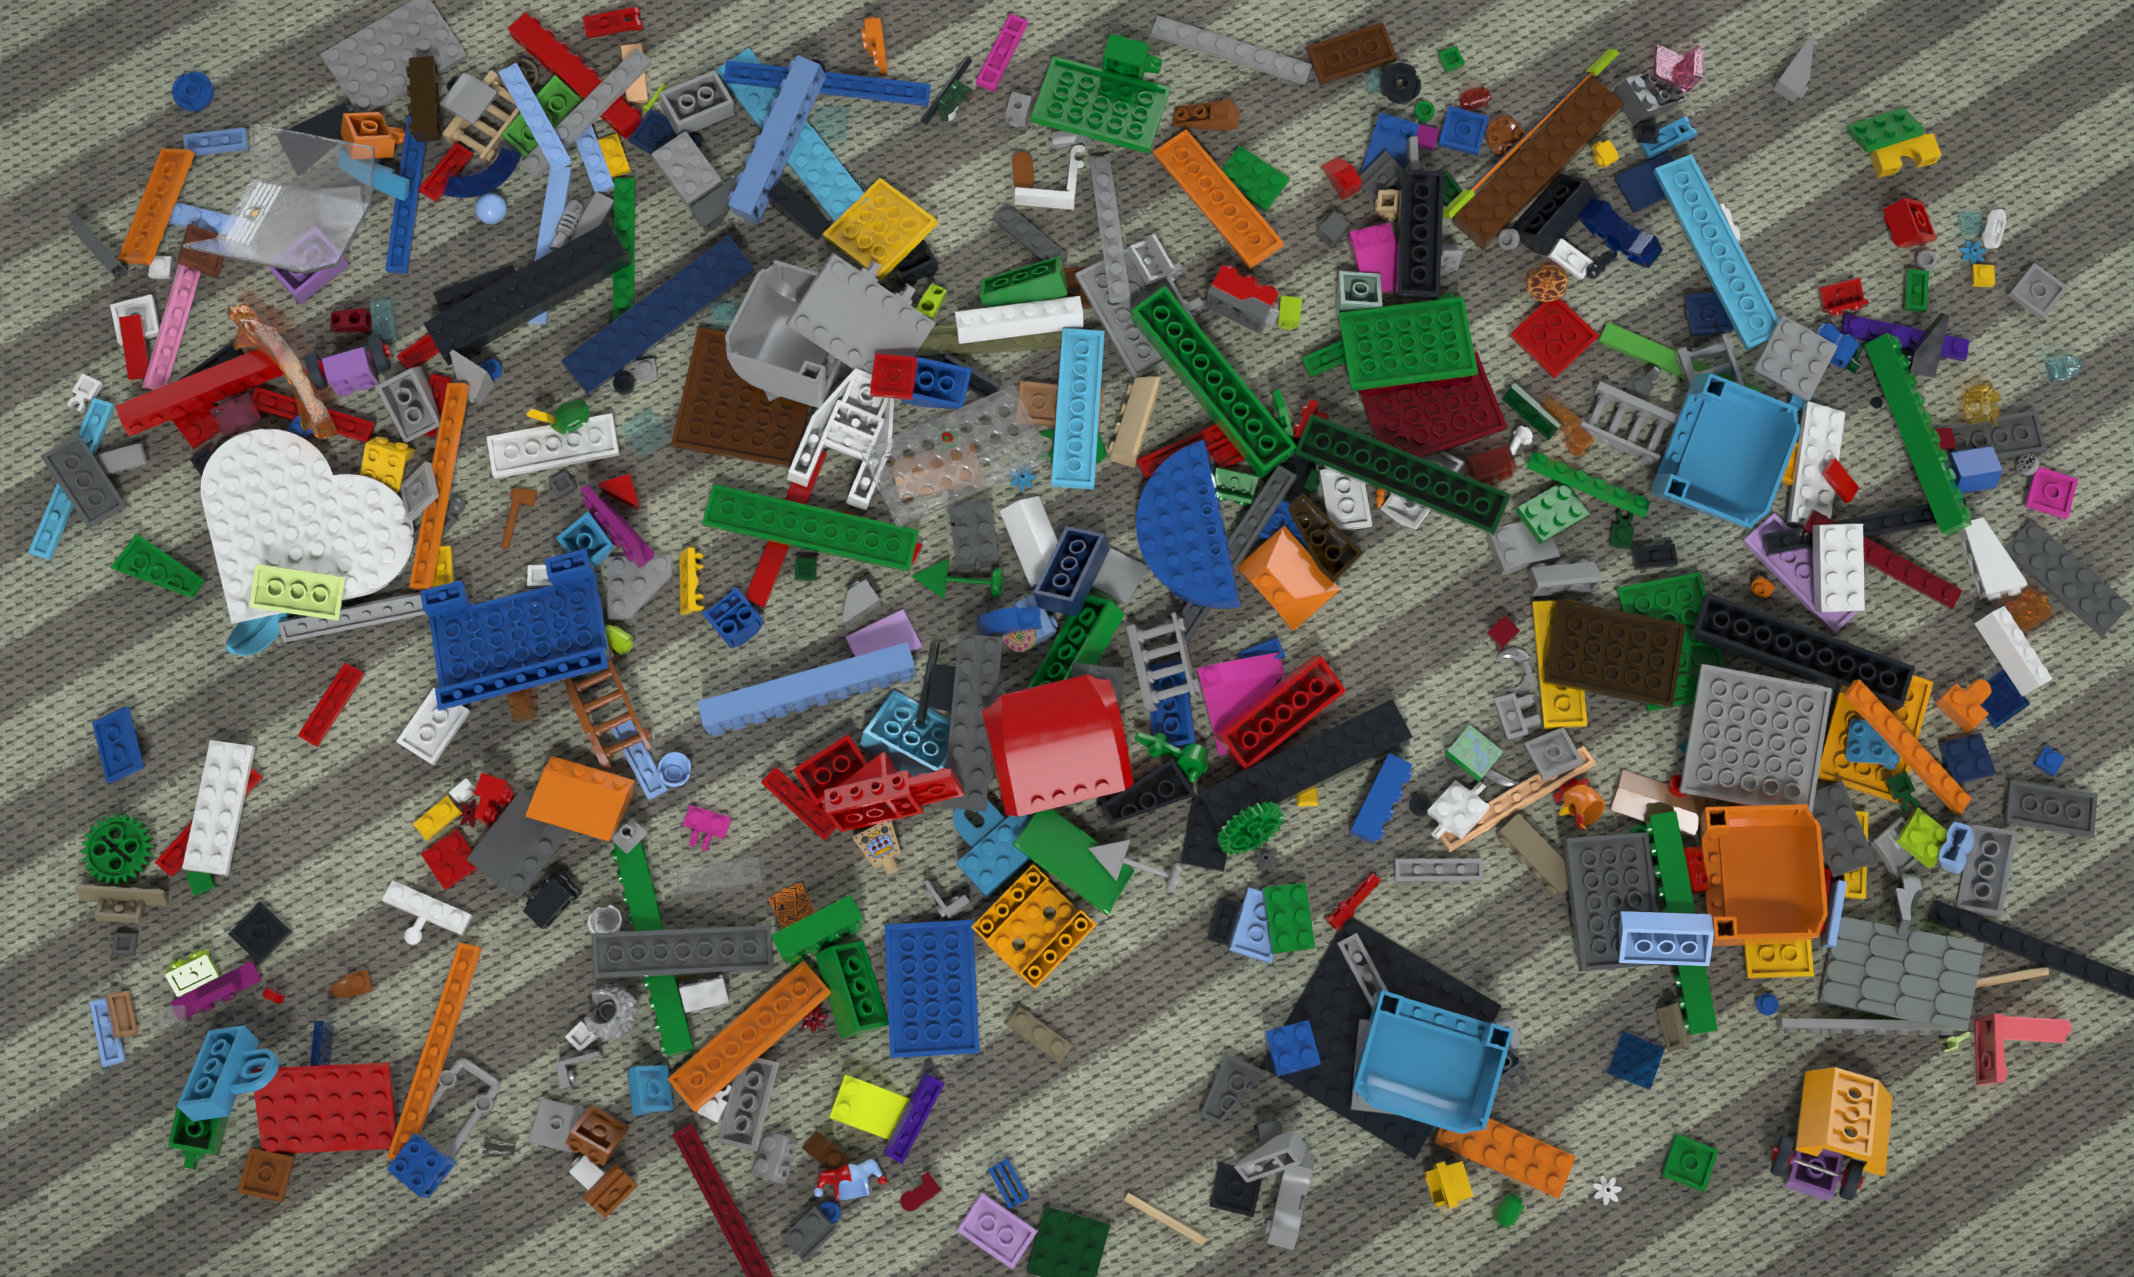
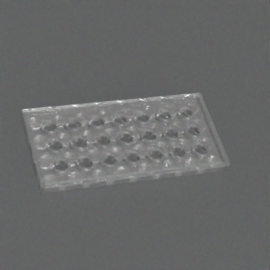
(960, 488)

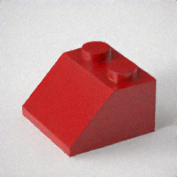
(1909, 223)

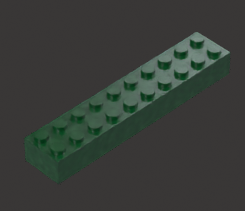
(1402, 475)

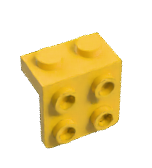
(386, 461)

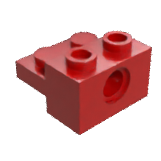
(492, 794)

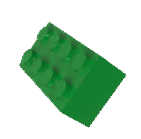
(818, 930)

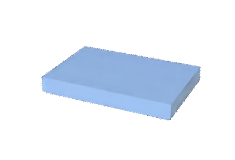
(1251, 931)

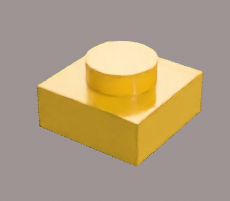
(1982, 275)

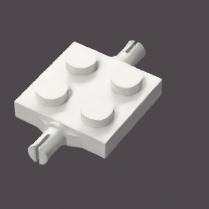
(1458, 810)

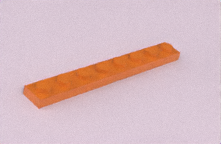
(1907, 747)

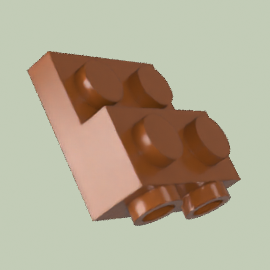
(596, 1135)

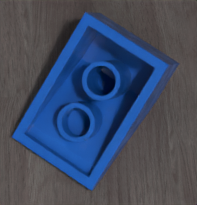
(1390, 136)
(939, 385)

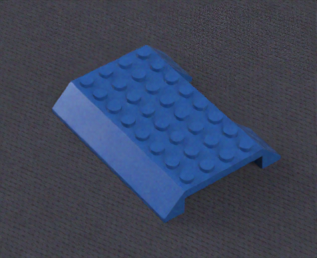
(519, 637)

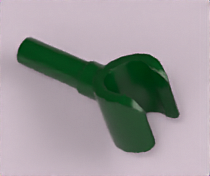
(1854, 365)

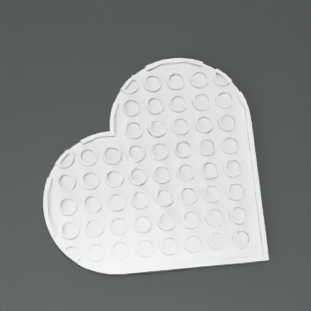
(280, 506)

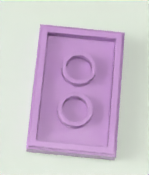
(883, 634)
(997, 1231)

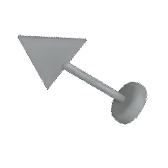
(1113, 856)

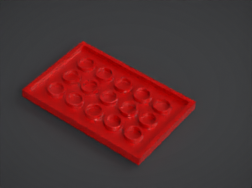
(327, 1109)

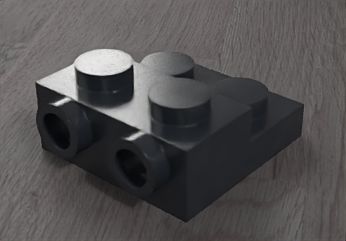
(916, 265)

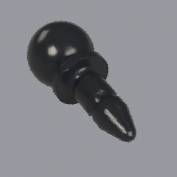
(1594, 269)

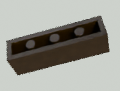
(424, 99)

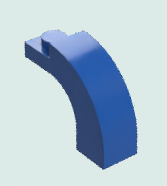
(1009, 621)

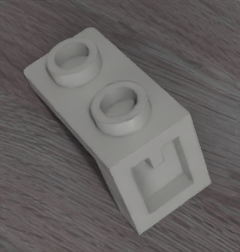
(1450, 257)
(955, 906)
(567, 1076)

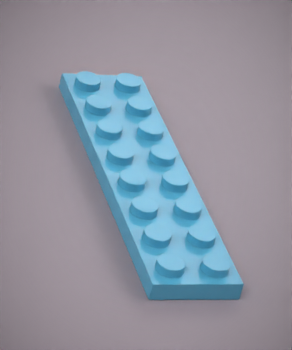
(1077, 409)

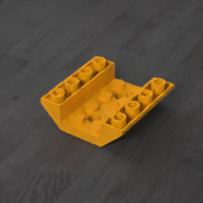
(1020, 916)
(1830, 1110)

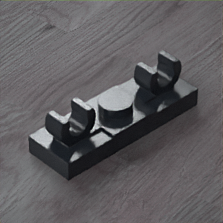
(978, 382)

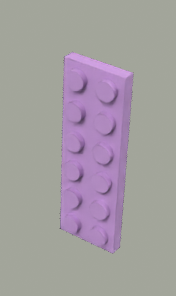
(1795, 572)

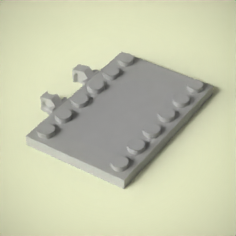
(858, 317)
(1127, 339)

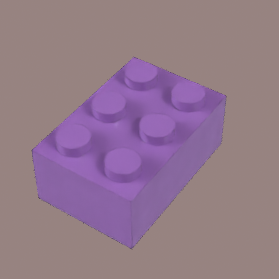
(305, 285)

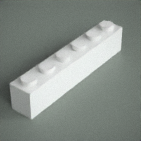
(1019, 319)

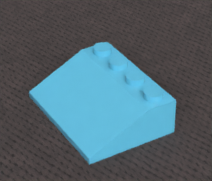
(906, 742)

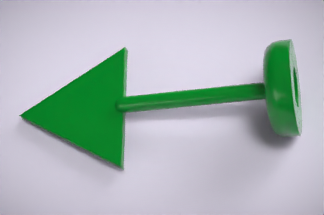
(937, 576)

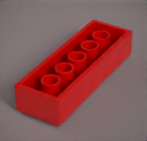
(1280, 712)

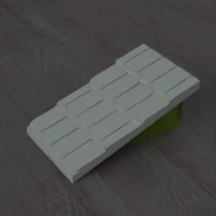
(1902, 976)

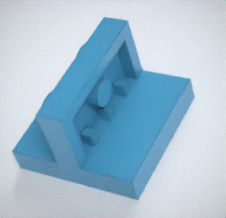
(650, 1089)

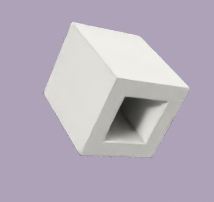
(586, 1172)

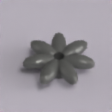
(1262, 862)

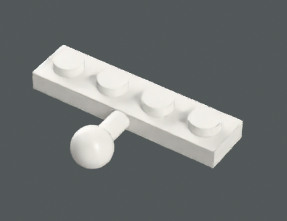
(425, 909)

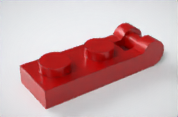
(612, 22)

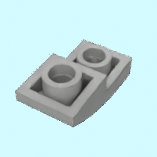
(122, 459)

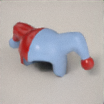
(850, 1180)

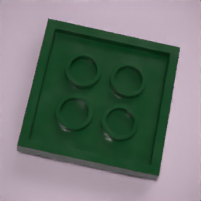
(1068, 1245)

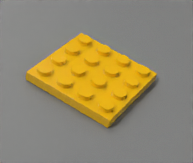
(880, 228)

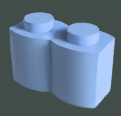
(1959, 843)

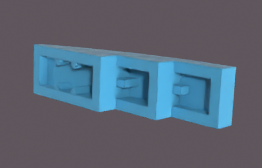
(388, 182)

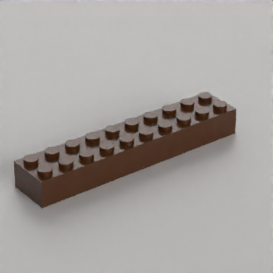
(1538, 163)

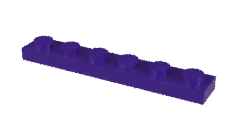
(1870, 329)

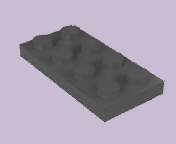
(83, 481)
(2050, 808)
(1841, 831)

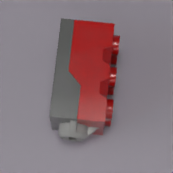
(1243, 299)

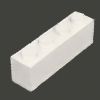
(2013, 651)

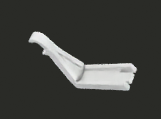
(1053, 198)

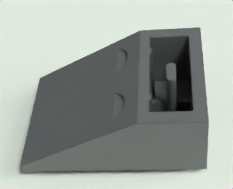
(1647, 97)

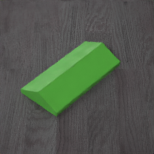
(557, 103)

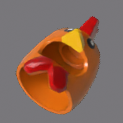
(1580, 801)

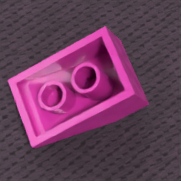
(1375, 252)

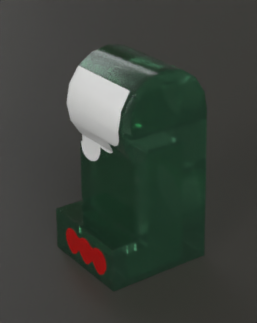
(953, 99)

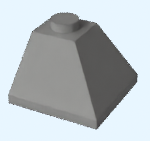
(474, 376)

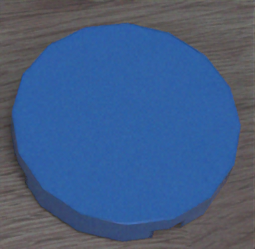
(192, 91)

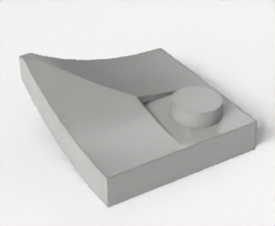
(1892, 854)

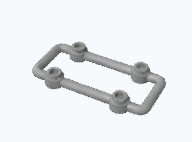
(483, 1103)

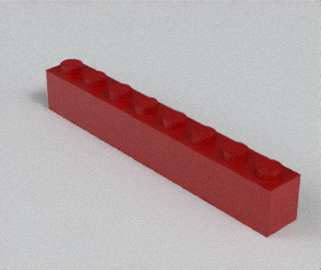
(571, 71)
(196, 391)

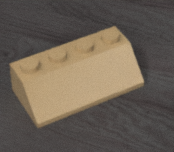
(1135, 420)

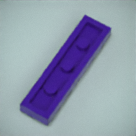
(913, 1118)

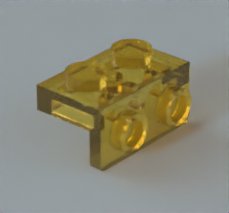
(1982, 404)

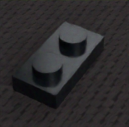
(1654, 556)
(1225, 922)

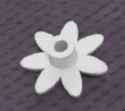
(1602, 1190)

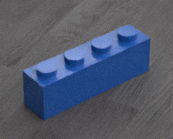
(1381, 798)

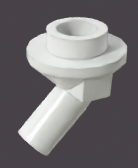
(1521, 435)

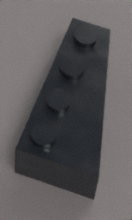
(1154, 790)

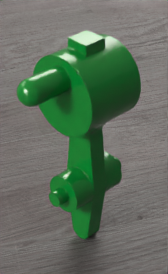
(1190, 760)

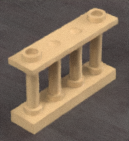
(456, 128)

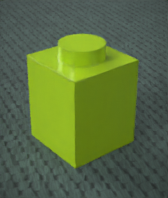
(1289, 312)

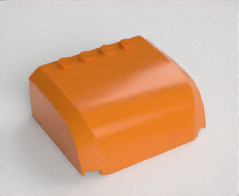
(1763, 874)

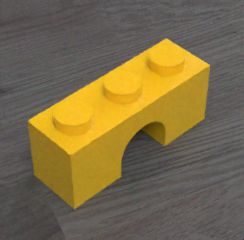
(1921, 150)

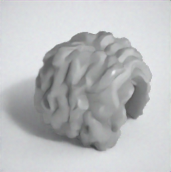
(613, 1012)

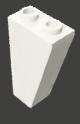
(1989, 562)

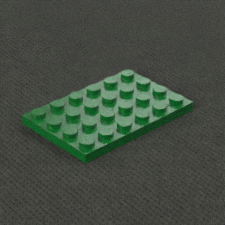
(1100, 104)
(1407, 343)
(1675, 601)

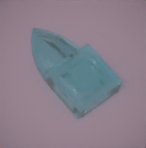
(2063, 368)

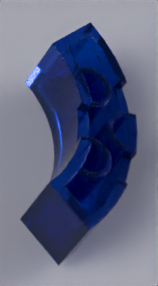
(484, 180)
(1620, 235)

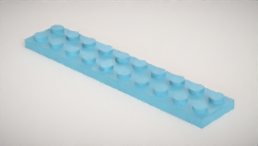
(810, 157)
(1718, 250)

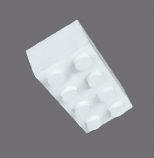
(1838, 567)

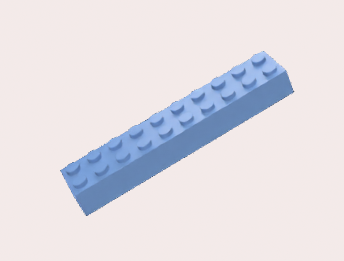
(807, 689)

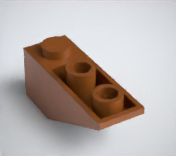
(1210, 116)

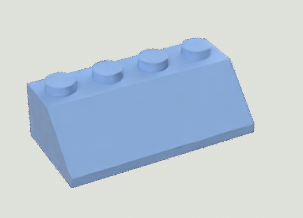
(1665, 938)

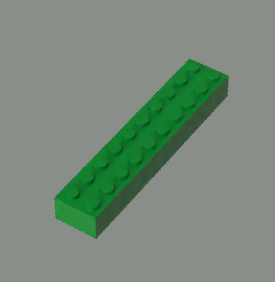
(1213, 382)

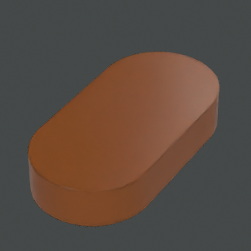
(1023, 170)

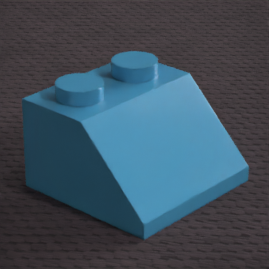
(588, 535)

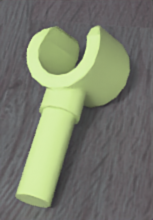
(1953, 1042)

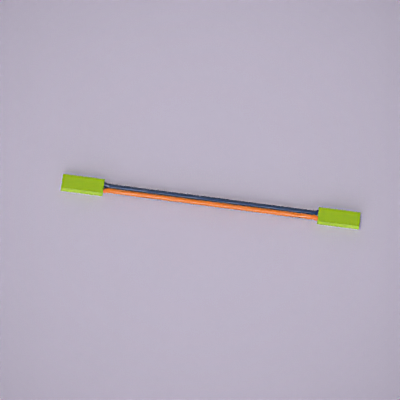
(1592, 71)

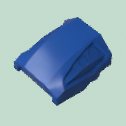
(730, 615)

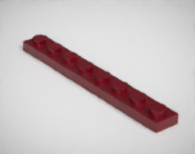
(1897, 567)
(721, 1203)

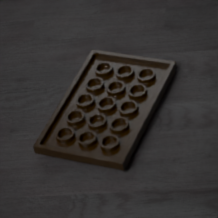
(1614, 653)

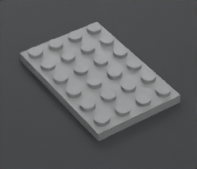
(375, 59)

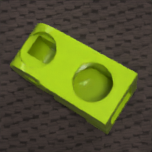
(932, 301)

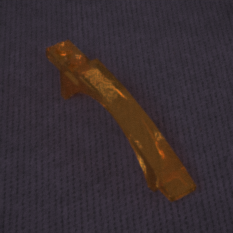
(255, 334)

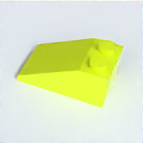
(868, 1107)

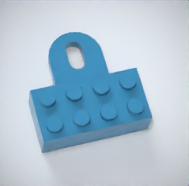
(992, 854)
(224, 1072)

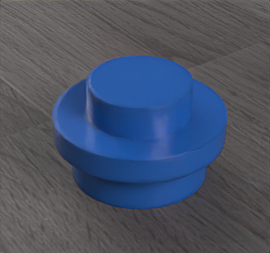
(1767, 1004)

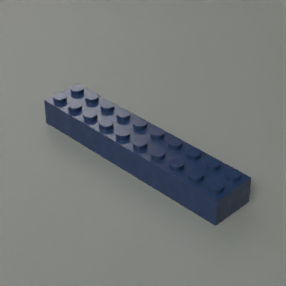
(657, 316)

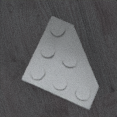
(633, 587)

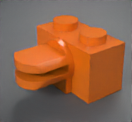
(1964, 705)

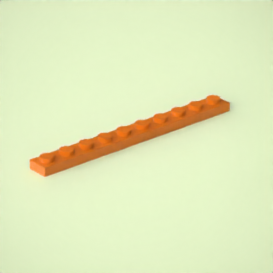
(443, 469)
(436, 1046)

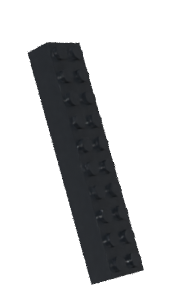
(528, 292)
(1799, 650)
(1308, 764)

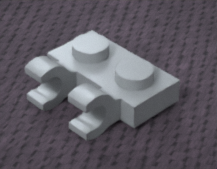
(1511, 716)

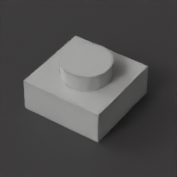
(646, 370)

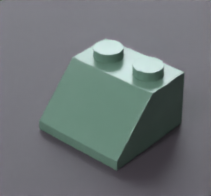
(1358, 291)

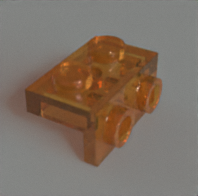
(2029, 609)

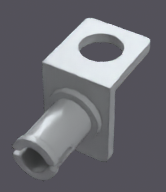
(630, 836)

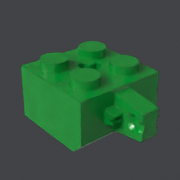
(1129, 57)
(195, 1143)

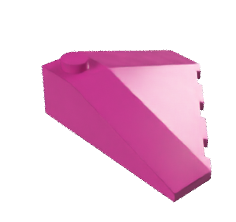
(1234, 686)

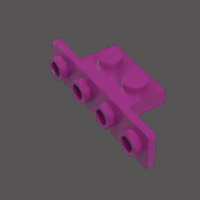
(218, 990)

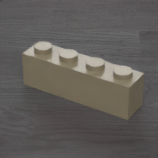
(1536, 854)

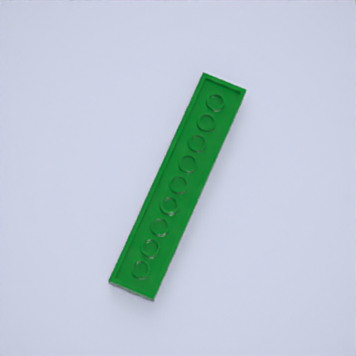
(810, 528)

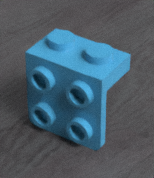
(1868, 746)

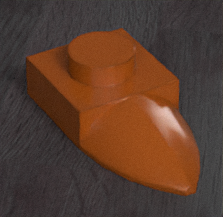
(352, 985)

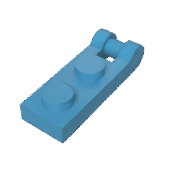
(1669, 137)

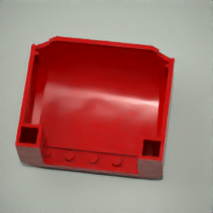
(1057, 745)

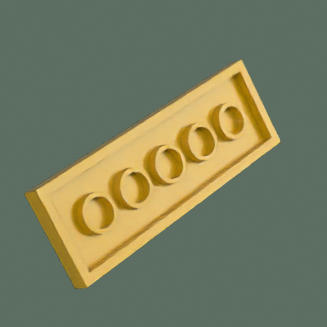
(1559, 704)

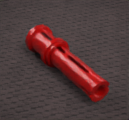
(1346, 908)

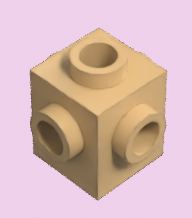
(1387, 204)

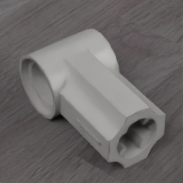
(1064, 139)

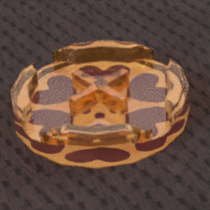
(1547, 283)

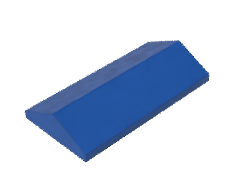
(1174, 713)

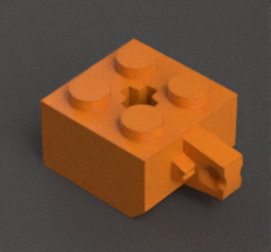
(372, 131)

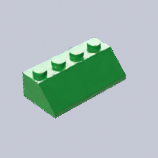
(1026, 284)
(853, 989)

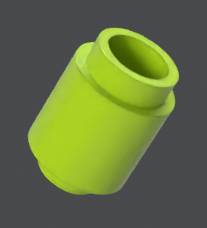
(619, 639)

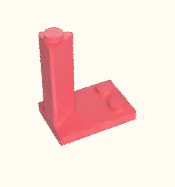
(1995, 1028)

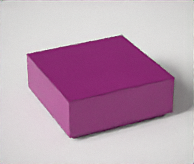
(1427, 137)

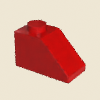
(1342, 177)

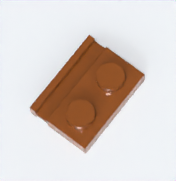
(609, 1191)

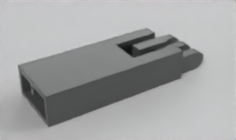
(97, 247)

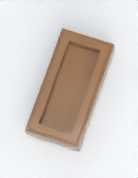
(121, 1014)

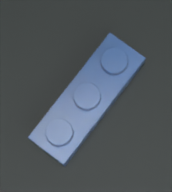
(217, 141)

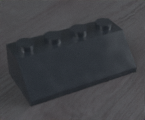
(1553, 213)

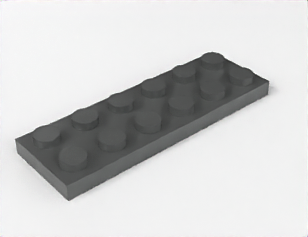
(2011, 437)
(2066, 578)

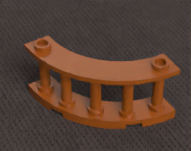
(583, 709)

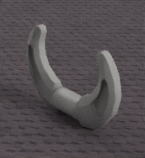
(1530, 676)

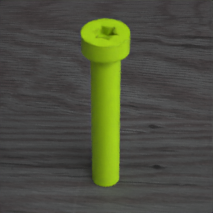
(647, 107)

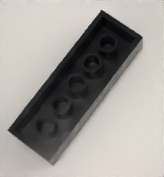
(1419, 234)

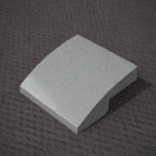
(468, 98)
(1119, 577)

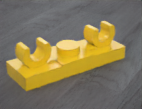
(689, 581)

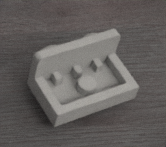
(1151, 260)
(774, 1157)

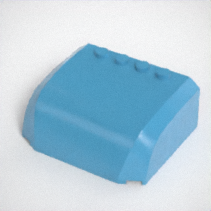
(1727, 451)
(1430, 1063)

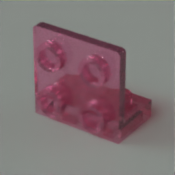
(1679, 70)

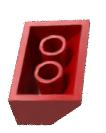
(829, 768)

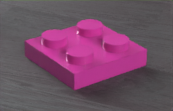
(2051, 493)

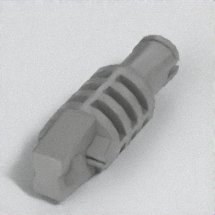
(567, 224)

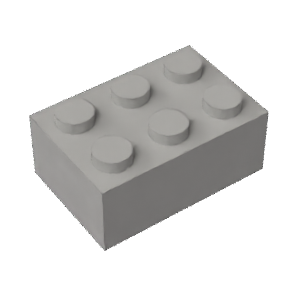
(696, 103)
(686, 169)

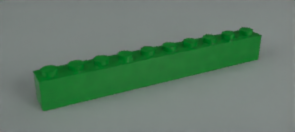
(1918, 434)
(1678, 898)
(646, 916)

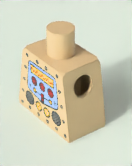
(879, 846)

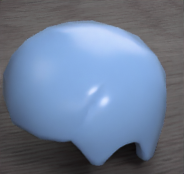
(490, 208)
(674, 769)

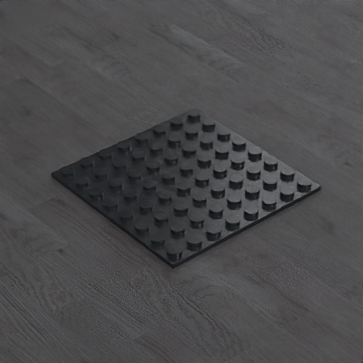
(1336, 1004)

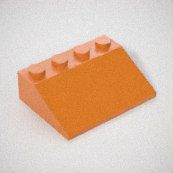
(581, 798)

